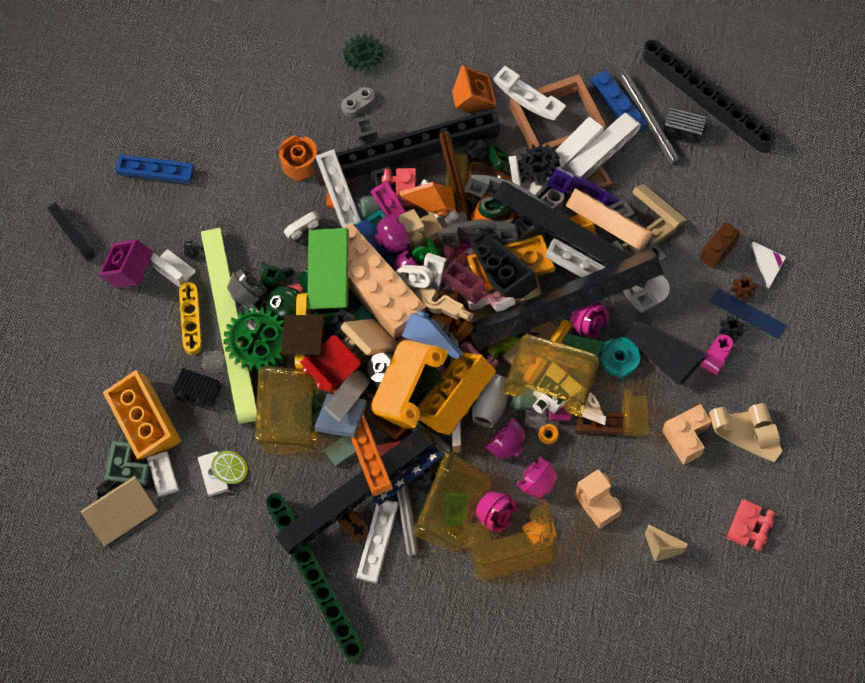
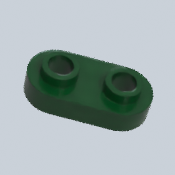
(498, 157)
(490, 209)

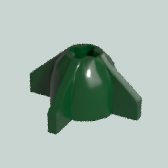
(274, 277)

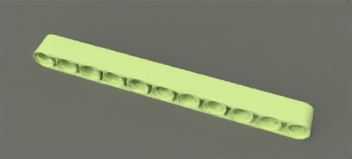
(226, 309)

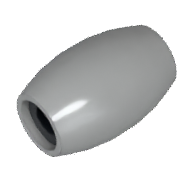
(491, 403)

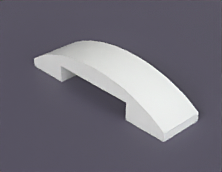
(527, 96)

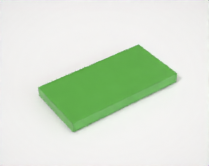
(328, 269)

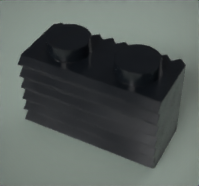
(684, 125)
(196, 387)

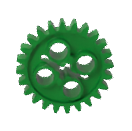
(239, 332)

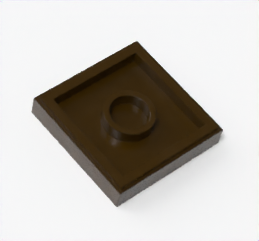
(303, 335)

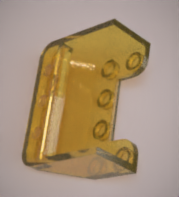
(514, 552)

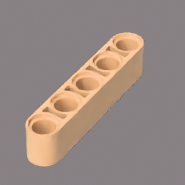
(609, 219)

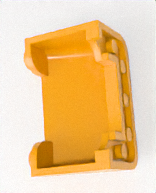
(400, 379)

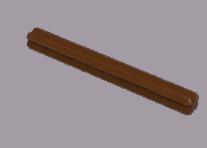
(454, 174)

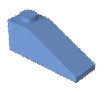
(427, 331)

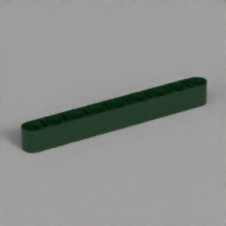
(319, 585)

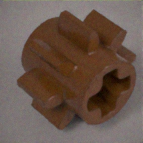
(748, 286)

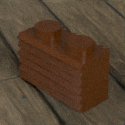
(719, 245)

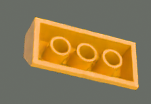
(453, 397)
(141, 416)

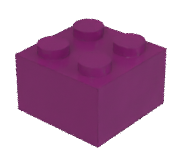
(126, 263)

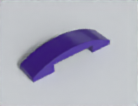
(566, 182)

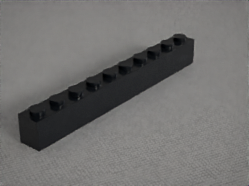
(414, 145)
(565, 299)

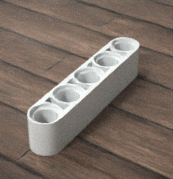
(604, 146)

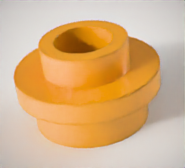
(553, 429)

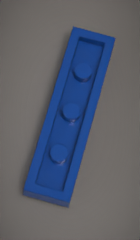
(615, 97)
(154, 169)

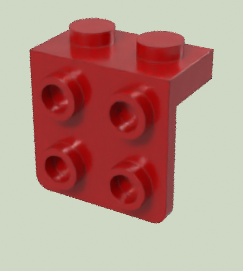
(333, 366)

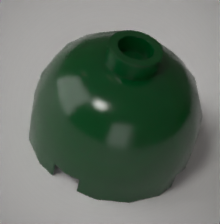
(282, 302)

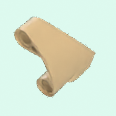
(749, 430)

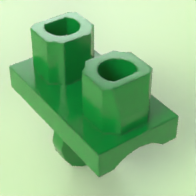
(421, 251)

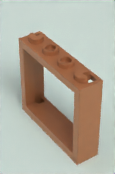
(556, 90)

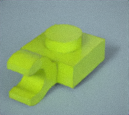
(502, 347)

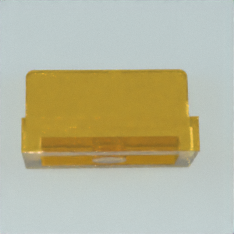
(635, 414)

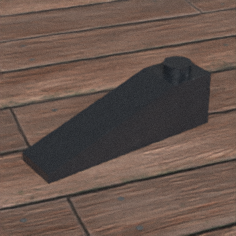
(503, 268)

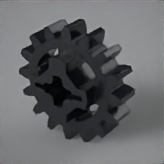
(538, 166)

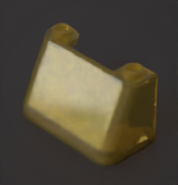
(553, 371)
(285, 410)
(451, 499)

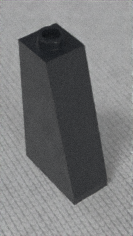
(668, 352)

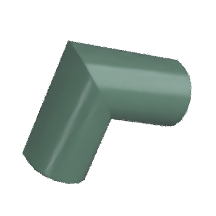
(120, 468)

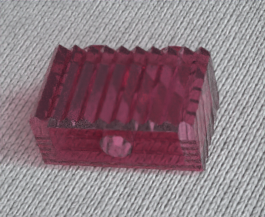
(464, 281)

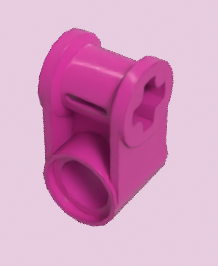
(717, 355)

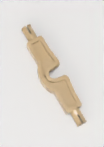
(443, 305)

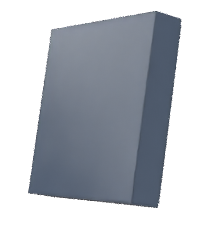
(347, 425)

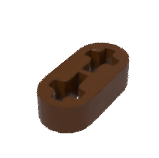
(355, 521)

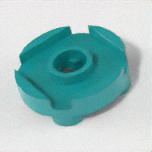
(623, 367)

